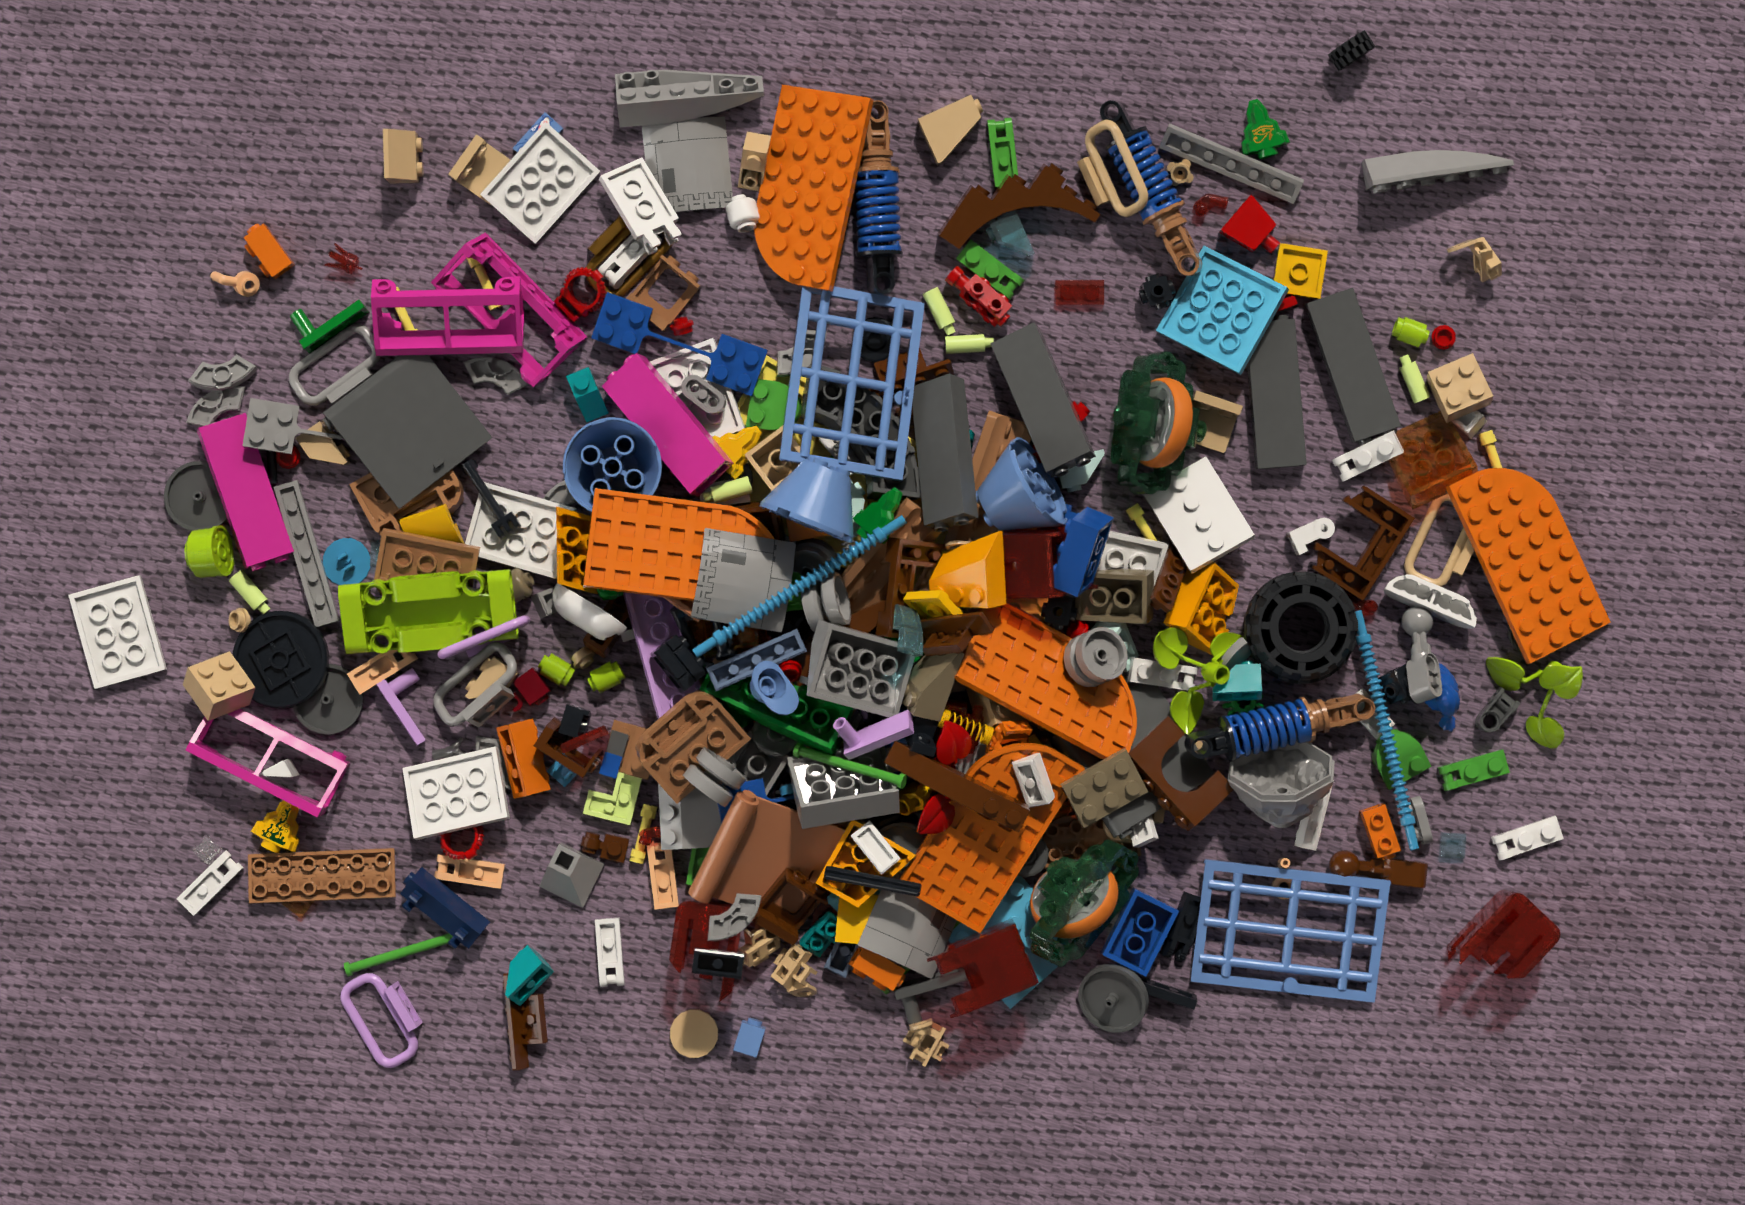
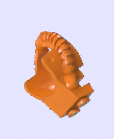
(1007, 732)

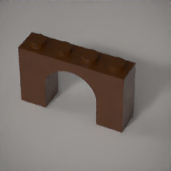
(1186, 807)

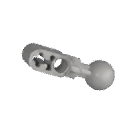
(1423, 668)

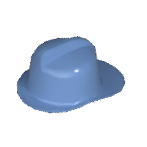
(773, 688)

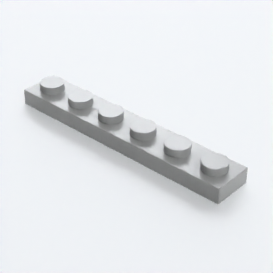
(1231, 163)
(306, 553)

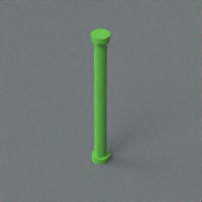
(899, 780)
(399, 953)

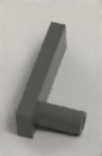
(910, 988)

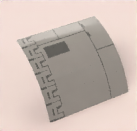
(690, 162)
(740, 574)
(907, 930)

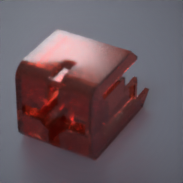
(1030, 562)
(696, 916)
(1504, 925)
(992, 963)

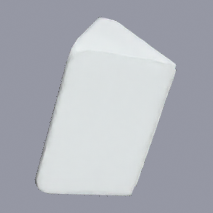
(1470, 423)

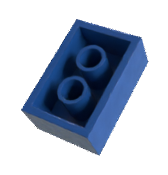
(1081, 551)
(1139, 932)

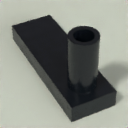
(1170, 993)

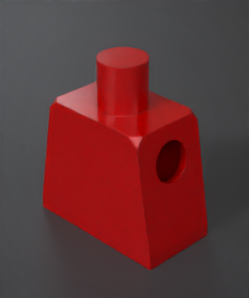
(1251, 227)

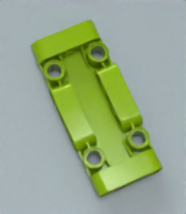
(425, 610)

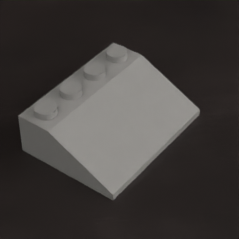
(857, 669)
(838, 795)
(691, 821)

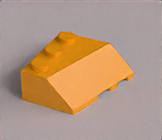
(572, 548)
(1203, 605)

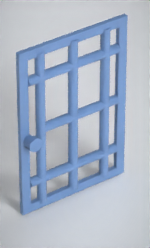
(901, 398)
(1290, 984)

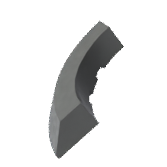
(867, 423)

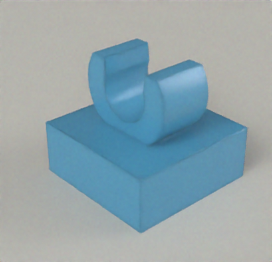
(561, 773)

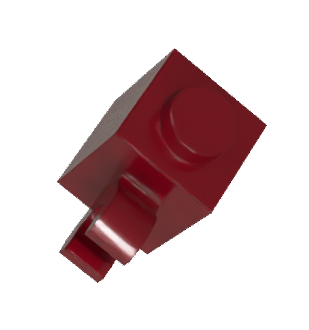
(530, 687)

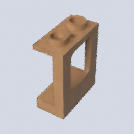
(661, 316)

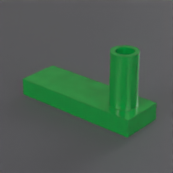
(314, 337)

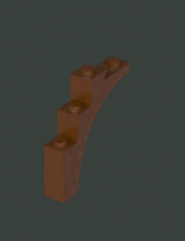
(1044, 190)

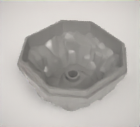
(1283, 782)

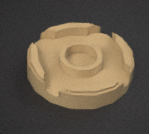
(694, 1033)

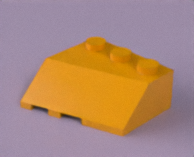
(973, 573)
(850, 857)

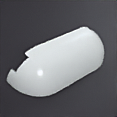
(1438, 600)
(585, 614)

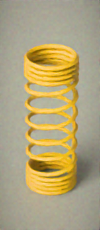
(986, 734)

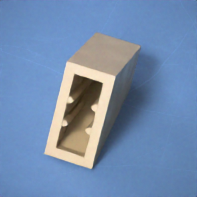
(949, 126)

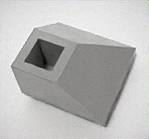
(571, 874)

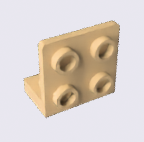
(478, 166)
(1219, 419)

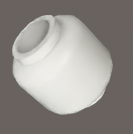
(742, 213)

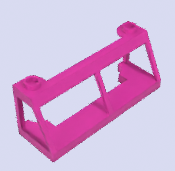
(566, 332)
(392, 341)
(335, 760)

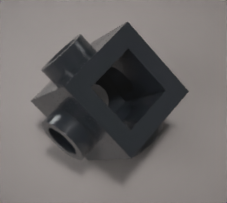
(1150, 298)
(1069, 613)
(1396, 685)

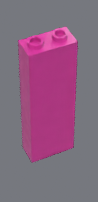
(677, 433)
(245, 493)

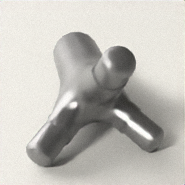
(448, 751)

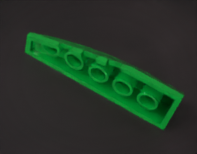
(808, 724)

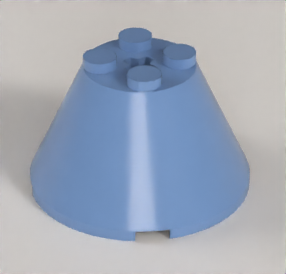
(606, 443)
(1020, 492)
(815, 499)

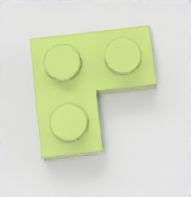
(618, 806)

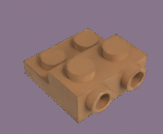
(630, 763)

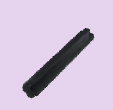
(872, 881)

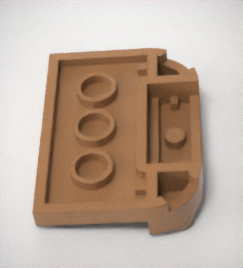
(385, 514)
(417, 554)
(681, 734)

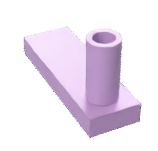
(389, 692)
(875, 735)

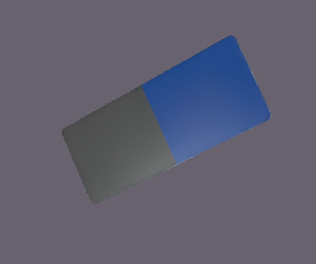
(613, 754)

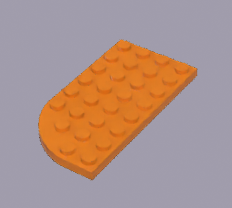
(810, 183)
(655, 542)
(1528, 559)
(1026, 673)
(977, 858)

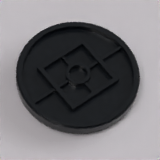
(283, 658)

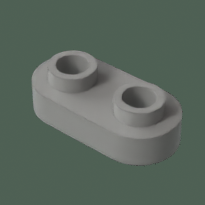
(704, 395)
(1423, 829)

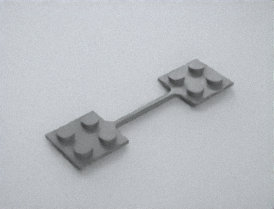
(274, 426)

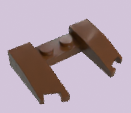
(1392, 527)
(904, 558)

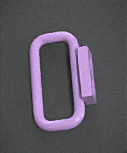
(471, 645)
(399, 1007)

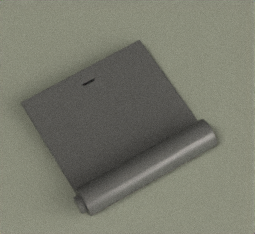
(405, 424)
(1178, 766)

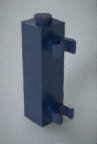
(443, 908)

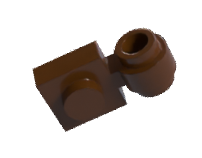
(612, 848)

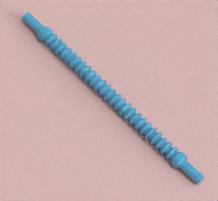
(879, 535)
(1407, 820)

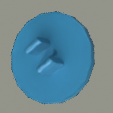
(346, 561)

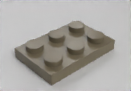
(1104, 787)

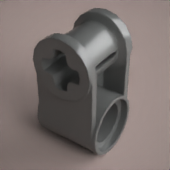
(1499, 707)

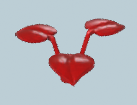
(952, 745)

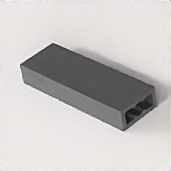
(1352, 366)
(1276, 398)
(1043, 400)
(944, 453)

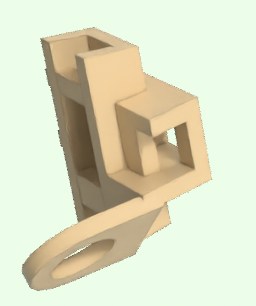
(1484, 258)
(758, 950)
(788, 970)
(923, 1039)

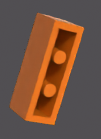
(522, 759)

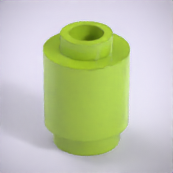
(1410, 331)
(556, 669)
(606, 677)

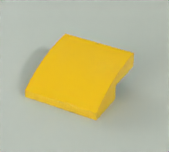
(433, 523)
(852, 920)

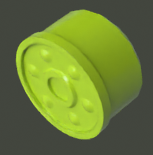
(210, 552)

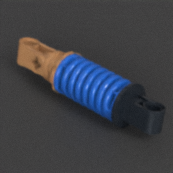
(875, 204)
(1162, 205)
(1277, 726)

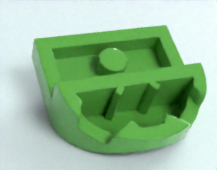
(769, 405)
(1411, 756)

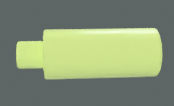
(939, 310)
(967, 343)
(1413, 379)
(728, 490)
(249, 592)

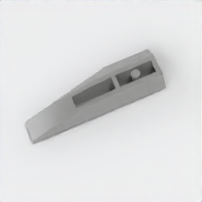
(680, 95)
(1427, 166)

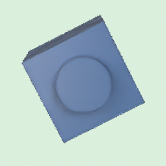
(749, 1037)

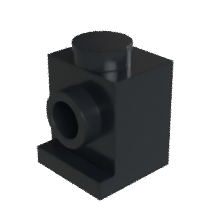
(573, 722)

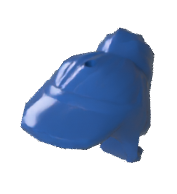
(1449, 700)

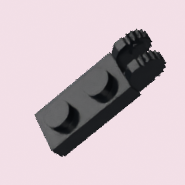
(1183, 928)

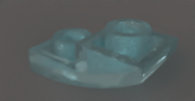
(910, 630)

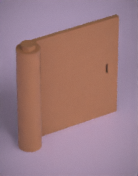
(757, 846)

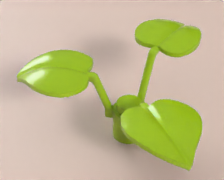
(1168, 650)
(1562, 679)

